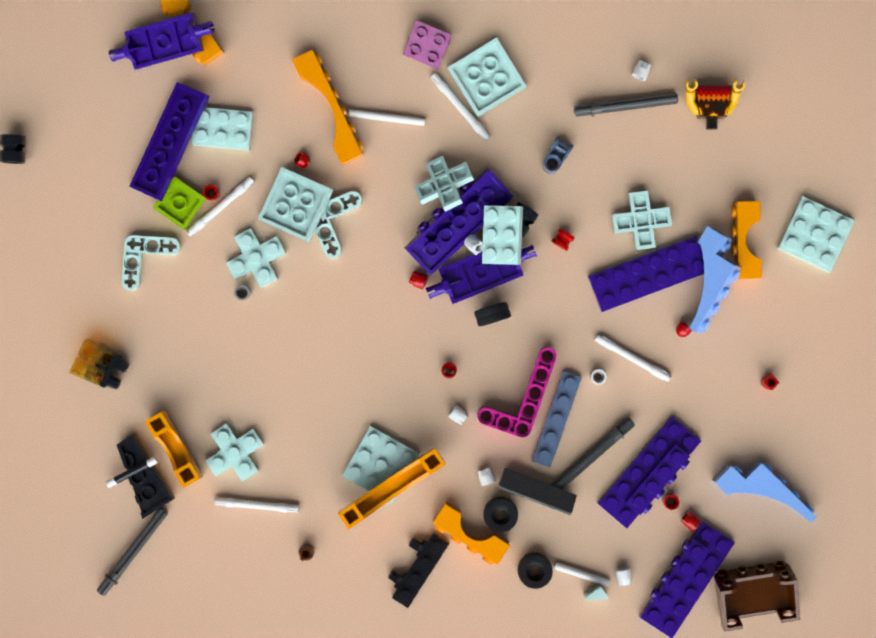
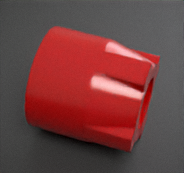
(207, 189)
(418, 280)
(764, 382)
(674, 505)
(691, 521)

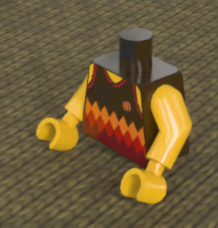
(712, 101)

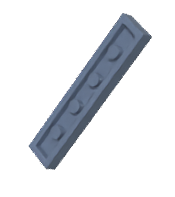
(556, 419)

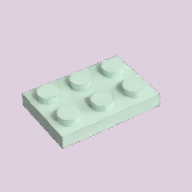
(224, 129)
(502, 235)

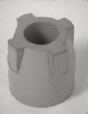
(237, 292)

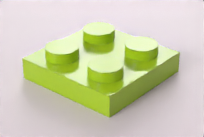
(180, 203)

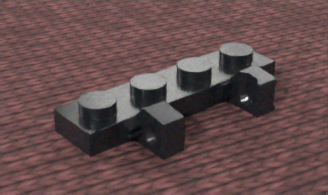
(427, 558)

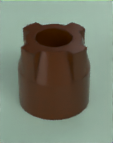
(309, 548)

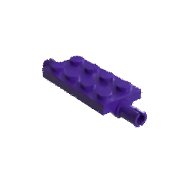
(163, 41)
(471, 277)

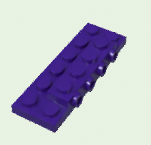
(448, 229)
(650, 472)
(686, 579)

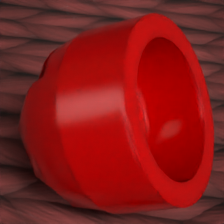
(301, 160)
(682, 329)
(450, 367)

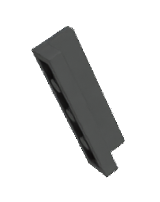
(537, 491)

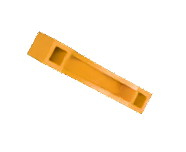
(310, 71)
(391, 487)

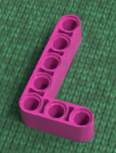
(529, 420)

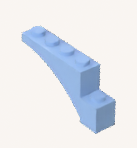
(718, 276)
(762, 482)

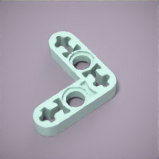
(328, 214)
(137, 254)

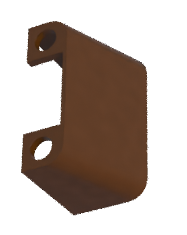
(757, 592)

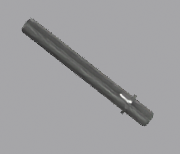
(625, 104)
(591, 456)
(113, 576)

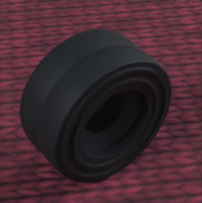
(492, 314)
(511, 514)
(540, 580)

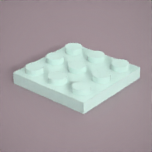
(487, 77)
(295, 204)
(816, 234)
(378, 459)

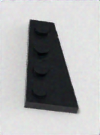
(148, 485)

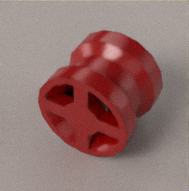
(562, 239)

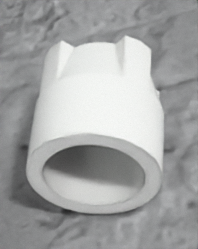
(641, 70)
(474, 244)
(603, 376)
(458, 414)
(486, 476)
(623, 576)

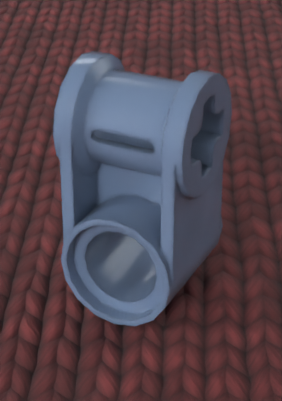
(558, 152)

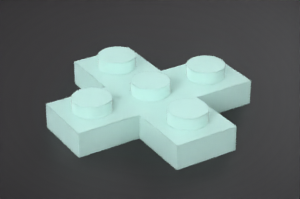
(444, 183)
(641, 220)
(256, 258)
(234, 452)

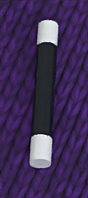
(132, 471)

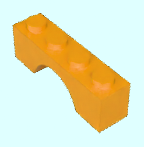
(211, 48)
(745, 215)
(180, 457)
(490, 547)

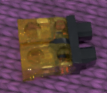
(104, 368)

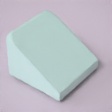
(595, 593)

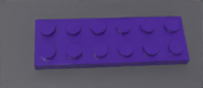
(169, 141)
(648, 274)

